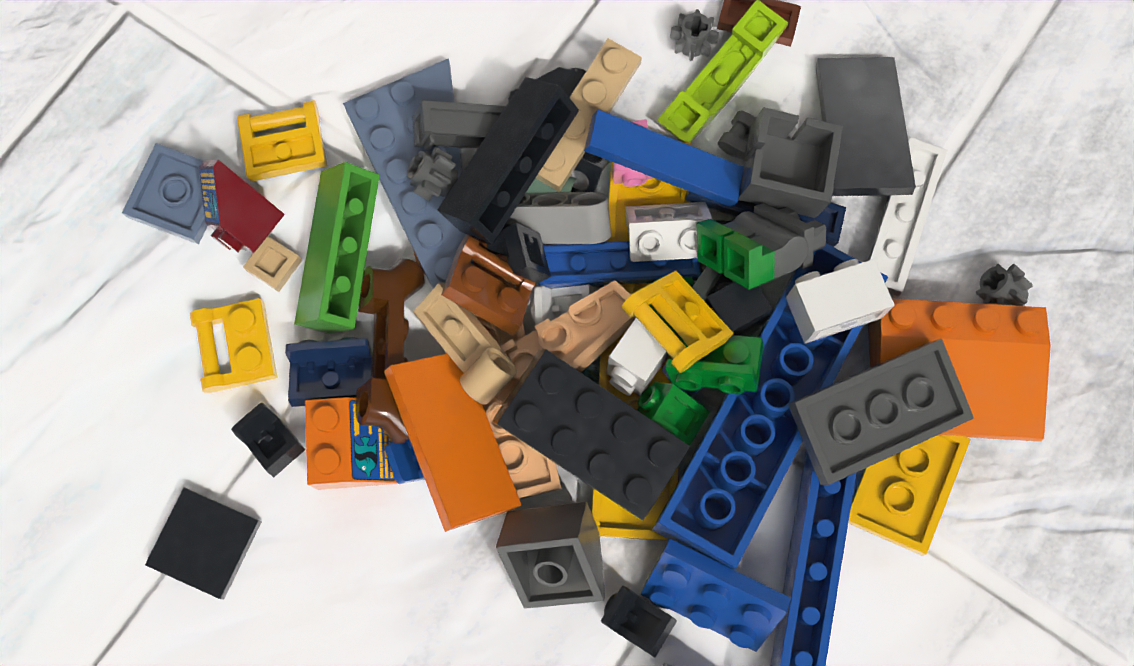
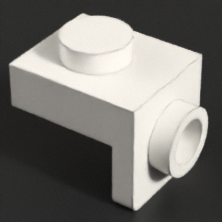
(555, 302)

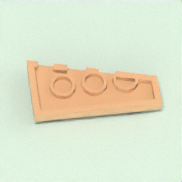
(575, 335)

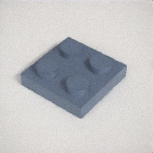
(169, 195)

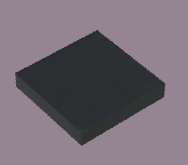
(203, 543)

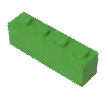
(337, 249)

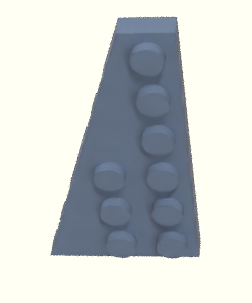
(386, 133)

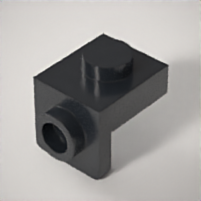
(268, 439)
(638, 620)

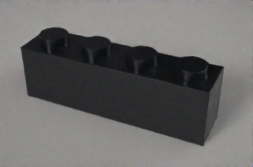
(509, 159)

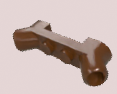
(384, 297)

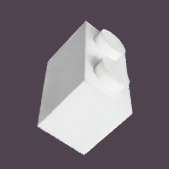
(839, 299)
(635, 360)

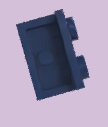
(327, 368)

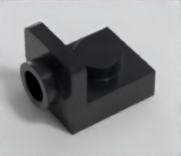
(523, 252)

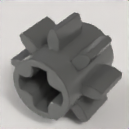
(694, 24)
(432, 173)
(1004, 286)

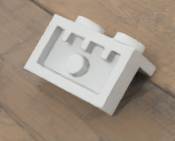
(664, 230)

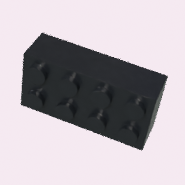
(591, 433)

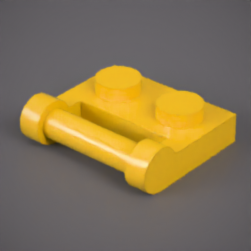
(282, 151)
(685, 313)
(246, 340)

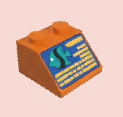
(341, 449)

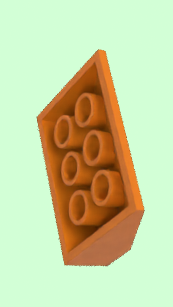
(996, 354)

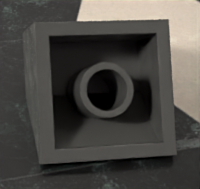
(553, 555)

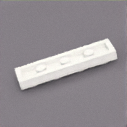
(906, 216)

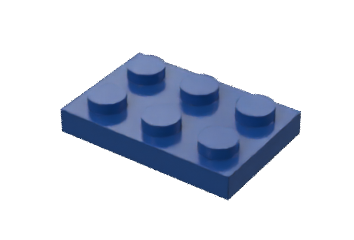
(715, 596)

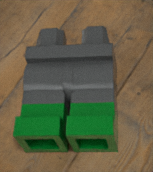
(759, 244)

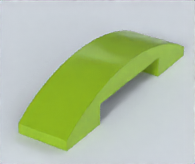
(724, 73)

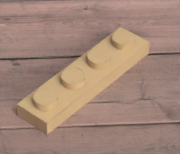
(599, 90)

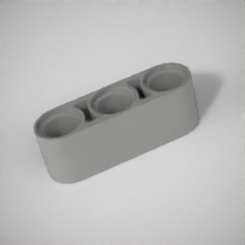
(565, 217)

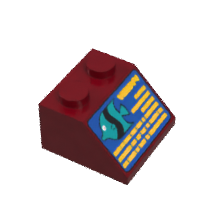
(235, 209)

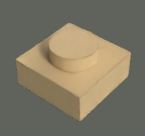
(272, 264)

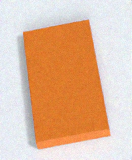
(451, 442)

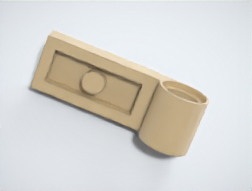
(468, 344)

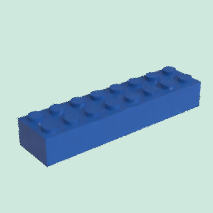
(754, 434)

